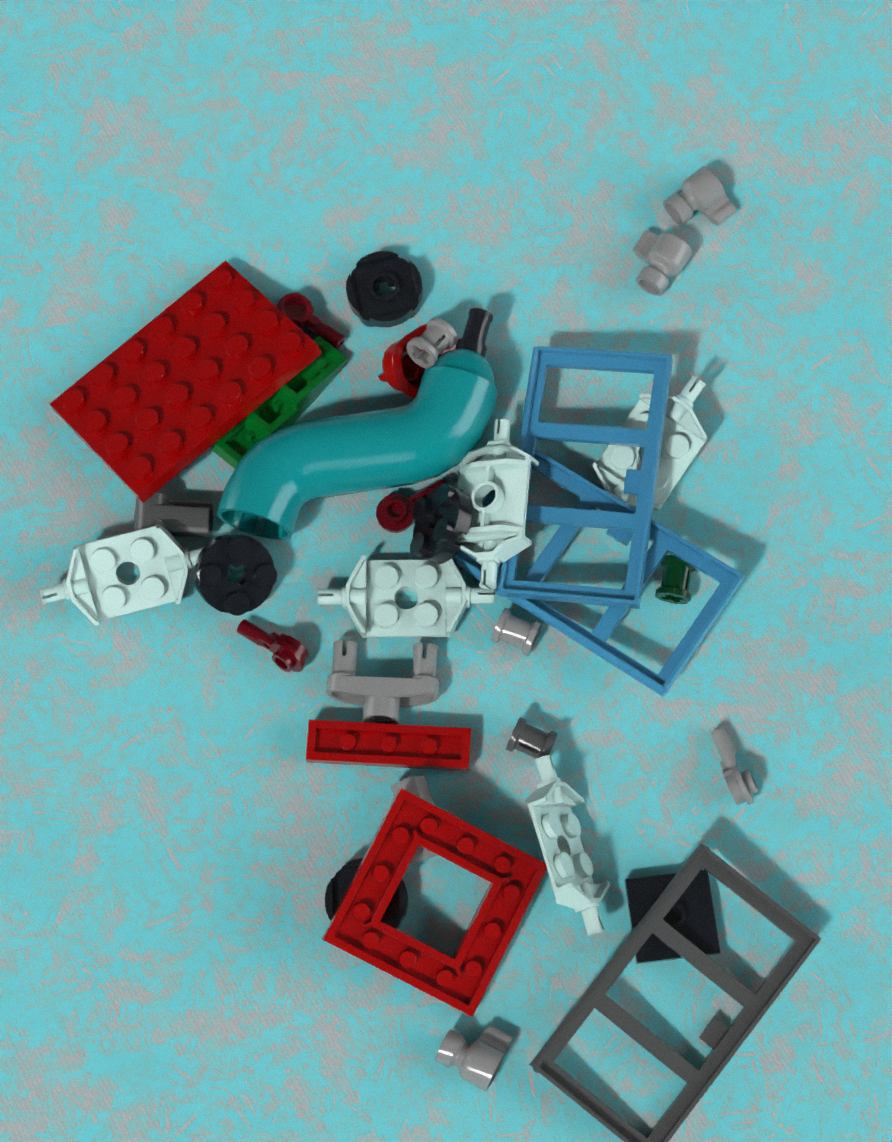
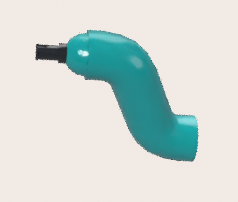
(368, 447)

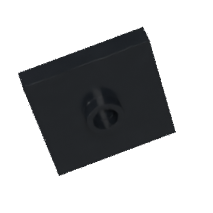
(690, 915)

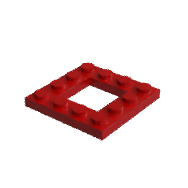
(358, 918)

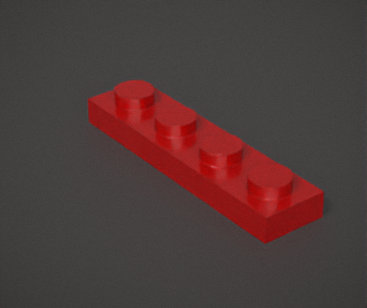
(388, 745)

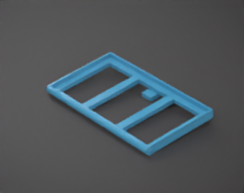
(637, 482)
(663, 542)

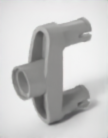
(383, 695)

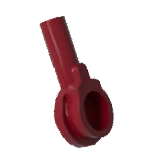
(301, 311)
(395, 510)
(286, 650)

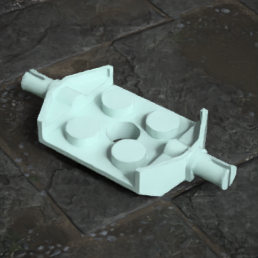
(680, 445)
(499, 528)
(376, 584)
(100, 591)
(562, 847)

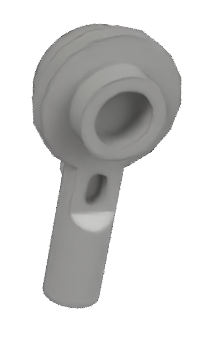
(739, 783)

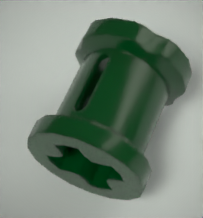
(675, 581)

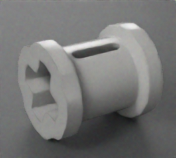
(431, 343)
(516, 631)

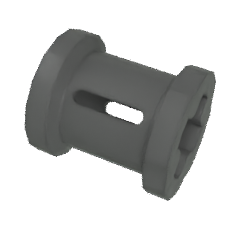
(531, 740)

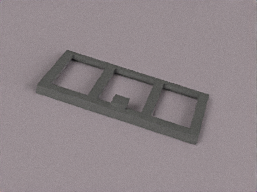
(716, 1035)

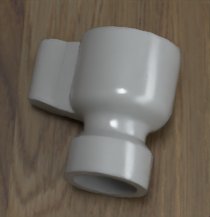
(703, 193)
(666, 257)
(476, 1061)

